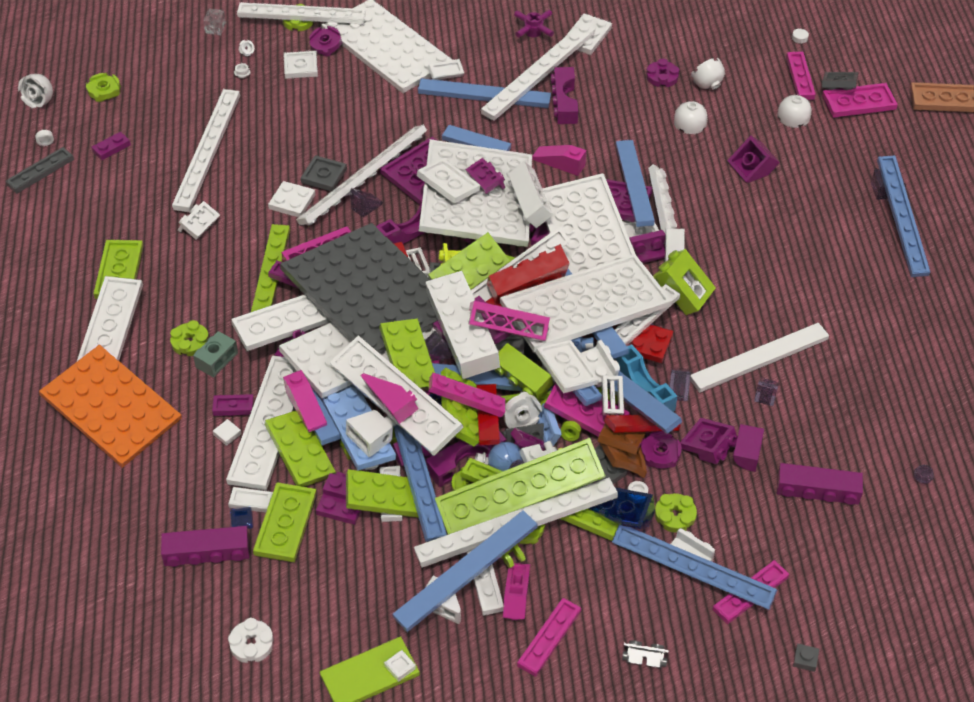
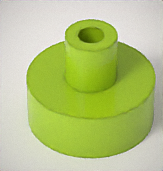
(570, 430)

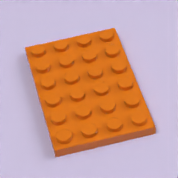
(110, 405)

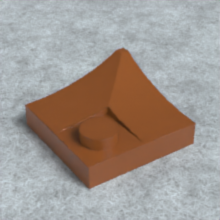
(624, 441)
(626, 460)

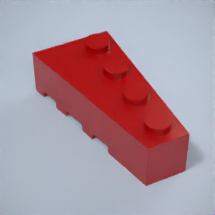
(529, 273)

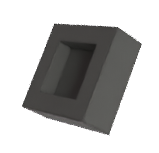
(806, 657)

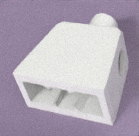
(370, 431)

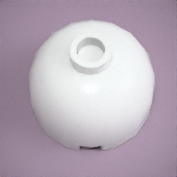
(709, 74)
(35, 90)
(794, 111)
(690, 117)

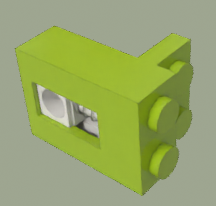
(686, 278)

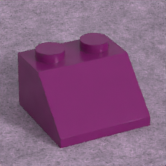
(753, 160)

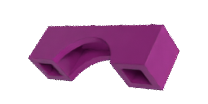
(566, 107)
(402, 232)
(443, 464)

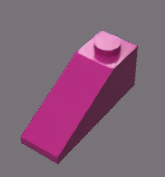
(563, 157)
(392, 396)
(304, 400)
(516, 591)

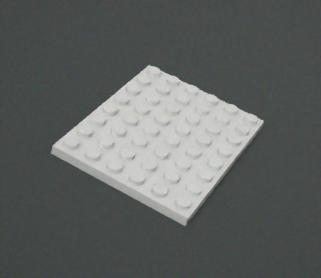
(480, 212)

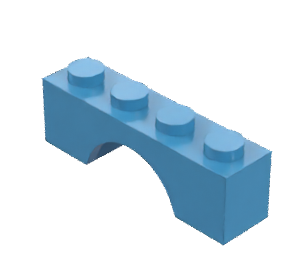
(633, 367)

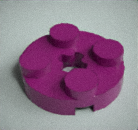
(327, 47)
(662, 73)
(661, 459)

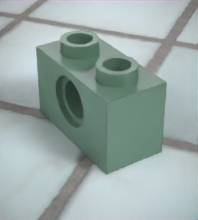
(215, 354)

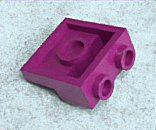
(710, 440)
(334, 500)

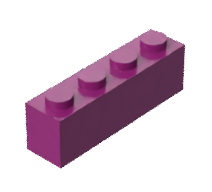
(819, 483)
(205, 546)

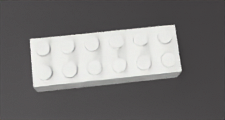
(469, 344)

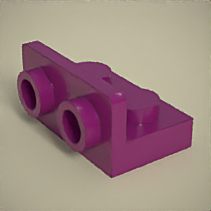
(485, 175)
(649, 246)

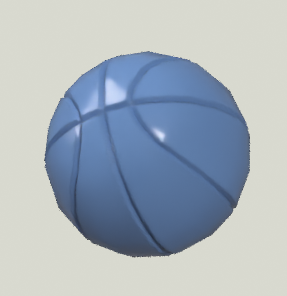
(503, 455)

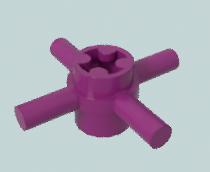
(533, 24)

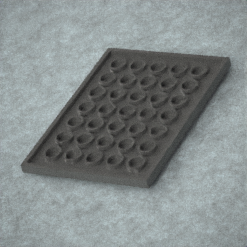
(362, 284)

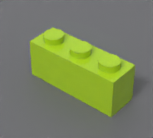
(523, 372)

